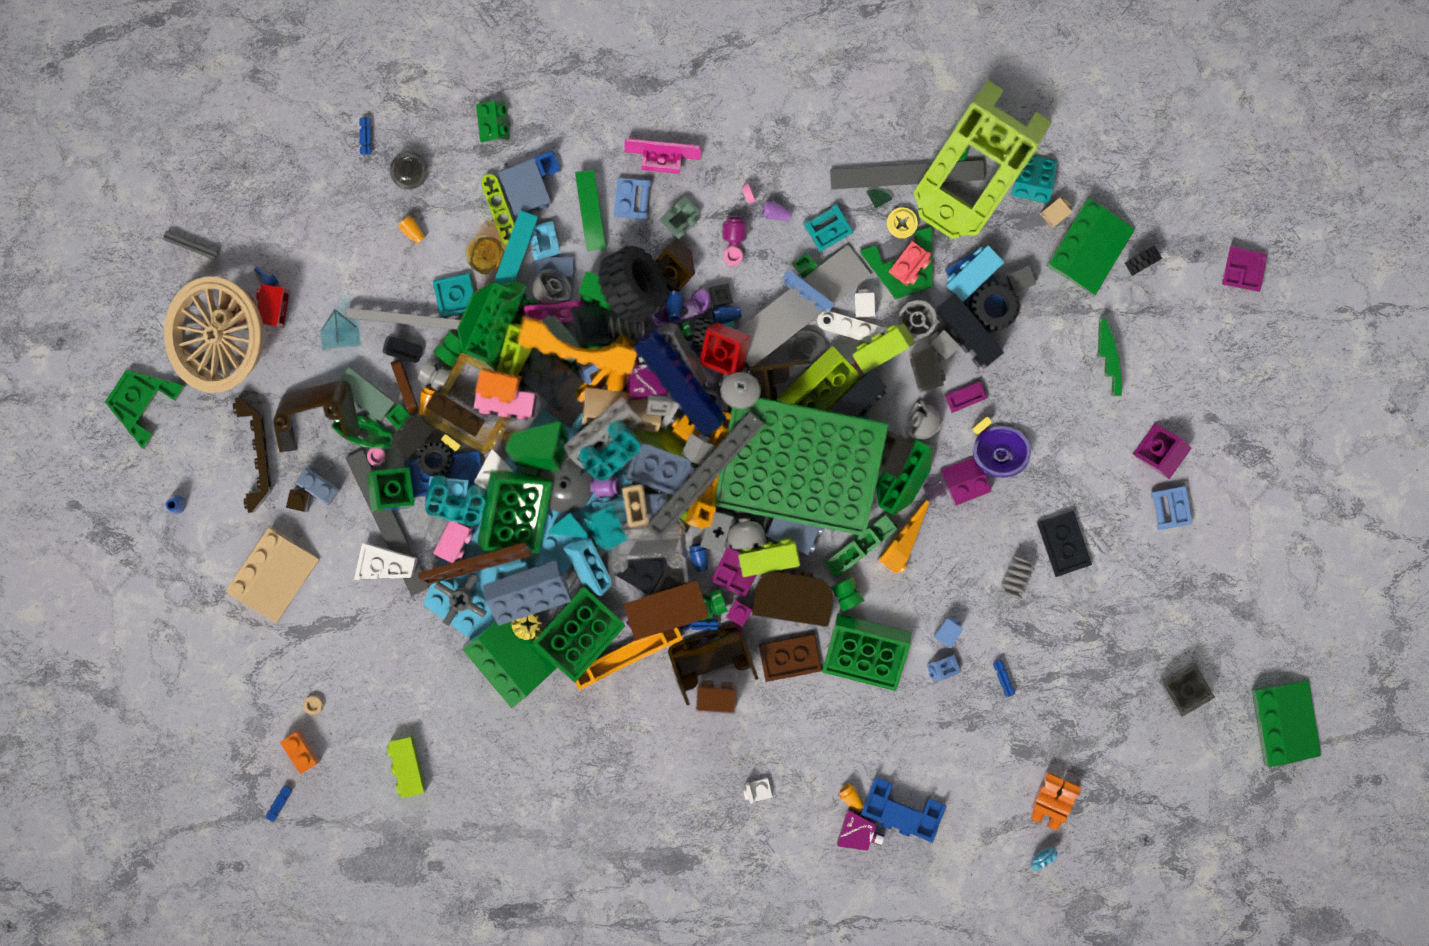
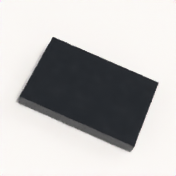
(1064, 543)

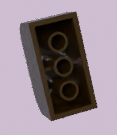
(793, 598)

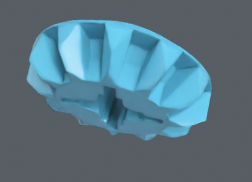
(1043, 858)

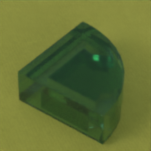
(878, 197)

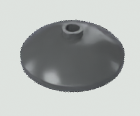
(577, 490)

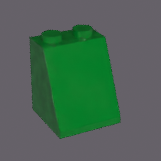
(539, 446)

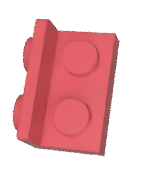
(910, 263)

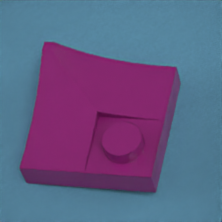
(1244, 269)
(730, 574)

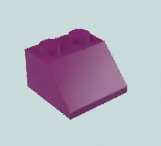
(1162, 451)
(965, 481)

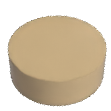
(313, 705)

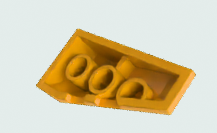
(899, 549)

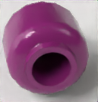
(734, 230)

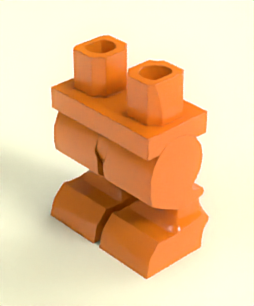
(1054, 805)

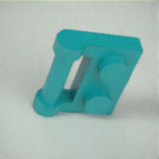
(830, 234)

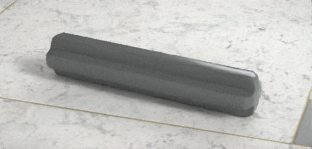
(190, 245)

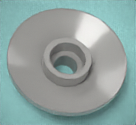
(740, 397)

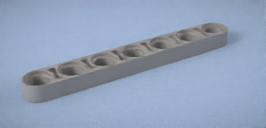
(401, 318)

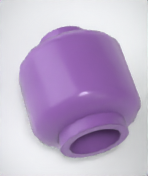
(605, 488)

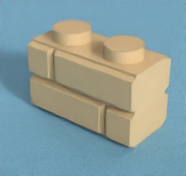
(635, 505)

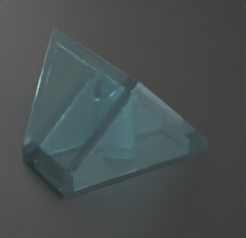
(339, 332)

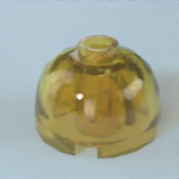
(484, 254)

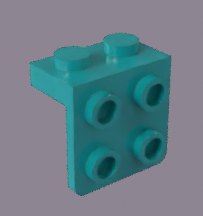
(1036, 180)
(605, 528)

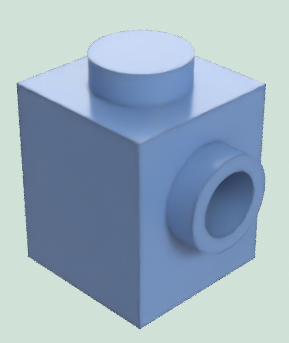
(948, 631)

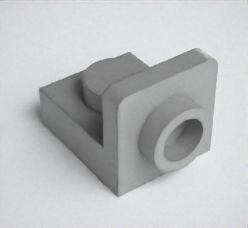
(659, 404)

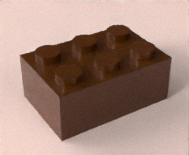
(716, 697)

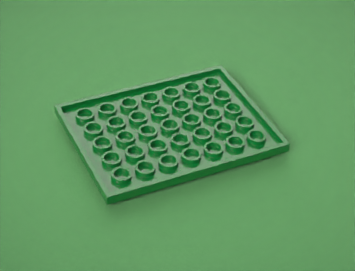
(805, 467)

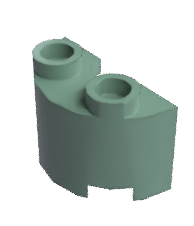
(680, 217)

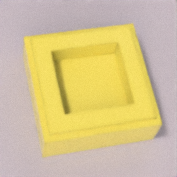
(981, 425)
(451, 442)

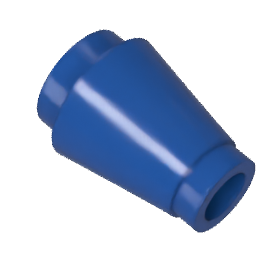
(674, 305)
(725, 314)
(179, 504)
(699, 557)

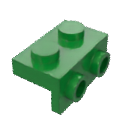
(492, 121)

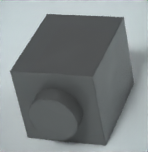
(1022, 279)

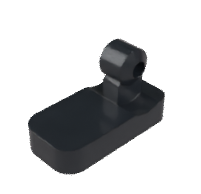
(402, 349)

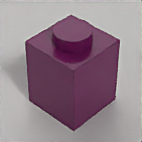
(739, 613)

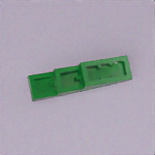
(590, 210)
(1108, 350)
(861, 545)

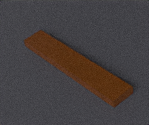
(475, 564)

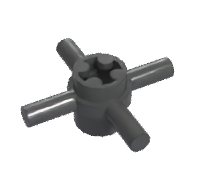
(456, 606)

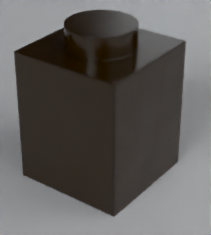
(299, 500)

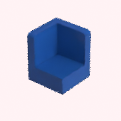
(547, 164)

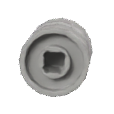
(433, 374)

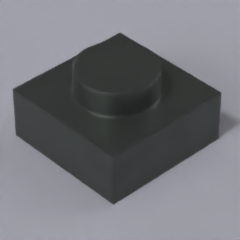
(720, 295)

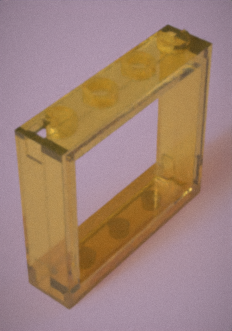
(446, 390)

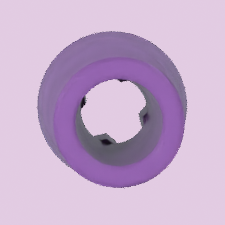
(775, 211)

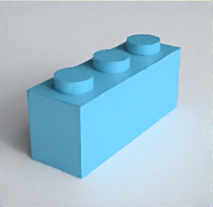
(974, 273)
(588, 565)

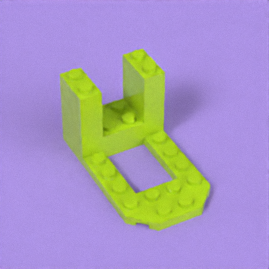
(995, 136)

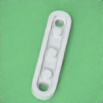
(849, 327)

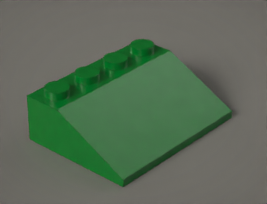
(1090, 246)
(513, 511)
(577, 634)
(867, 652)
(508, 661)
(1286, 723)

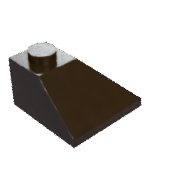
(676, 265)

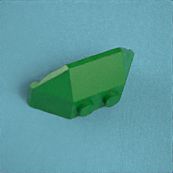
(899, 493)

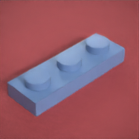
(807, 292)

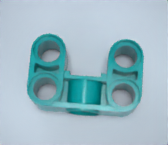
(613, 456)
(453, 507)

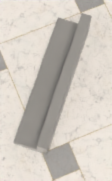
(597, 429)

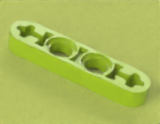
(496, 211)

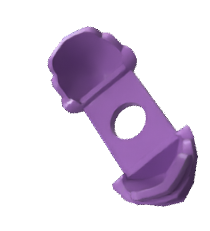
(696, 306)

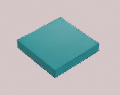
(453, 294)

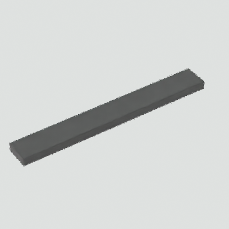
(901, 175)
(705, 475)
(385, 520)

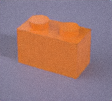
(498, 385)
(299, 752)

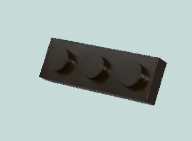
(455, 413)

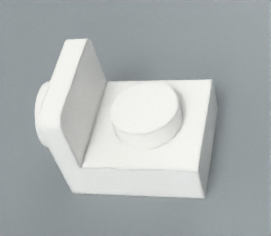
(757, 790)

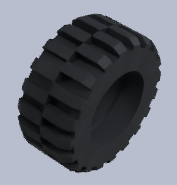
(633, 284)

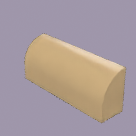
(598, 401)

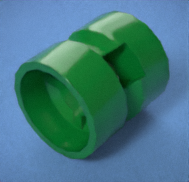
(449, 350)
(847, 593)
(714, 603)

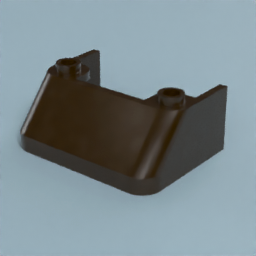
(771, 375)
(336, 402)
(709, 653)

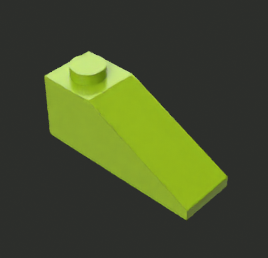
(513, 354)

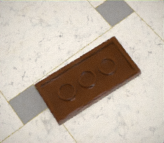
(666, 610)

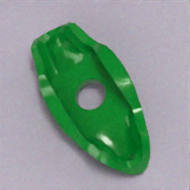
(377, 438)

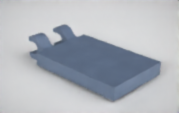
(659, 469)

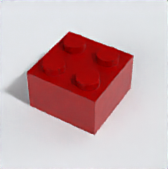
(272, 305)
(725, 349)

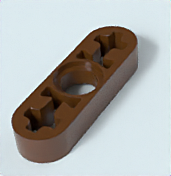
(404, 386)

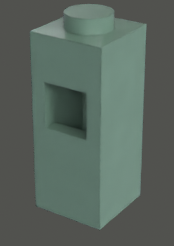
(561, 332)

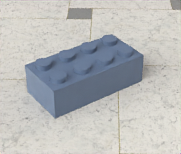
(527, 593)

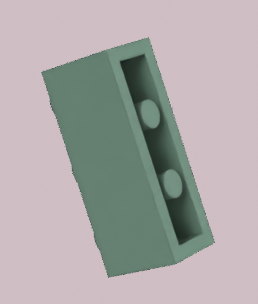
(368, 396)

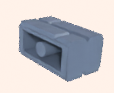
(318, 486)

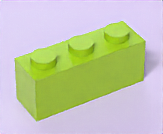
(883, 347)
(769, 557)
(406, 767)

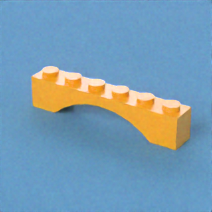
(615, 356)
(703, 509)
(627, 655)

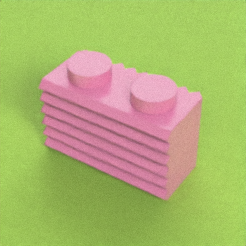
(453, 541)

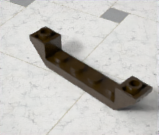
(254, 500)

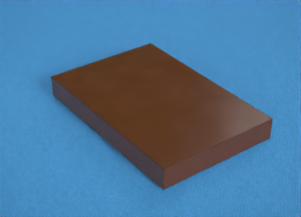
(790, 657)

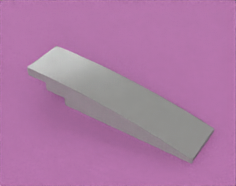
(792, 313)

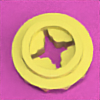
(911, 222)
(522, 631)

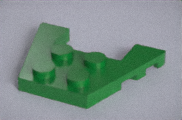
(893, 285)
(133, 396)

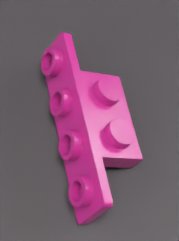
(662, 155)

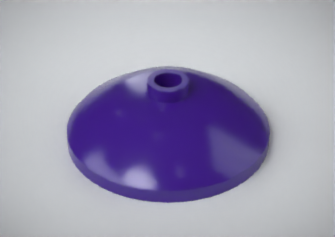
(1004, 443)

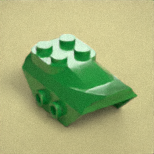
(487, 320)

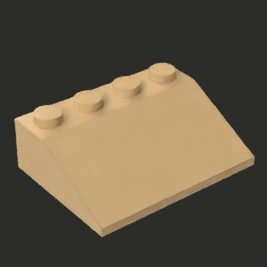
(272, 575)

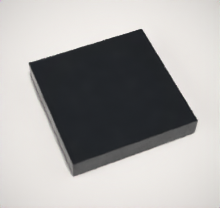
(590, 326)

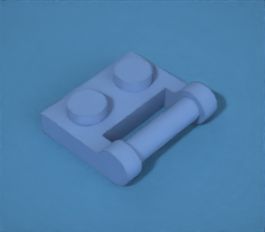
(626, 198)
(1178, 508)

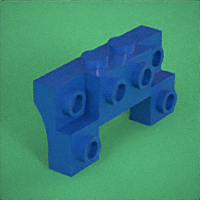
(897, 815)

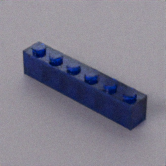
(679, 382)

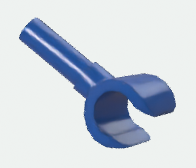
(271, 280)

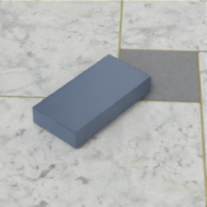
(563, 265)

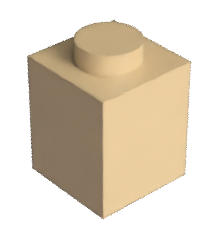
(1056, 212)

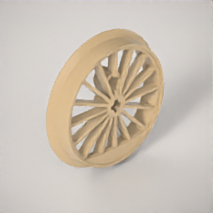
(215, 334)

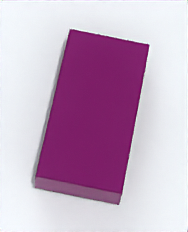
(966, 397)

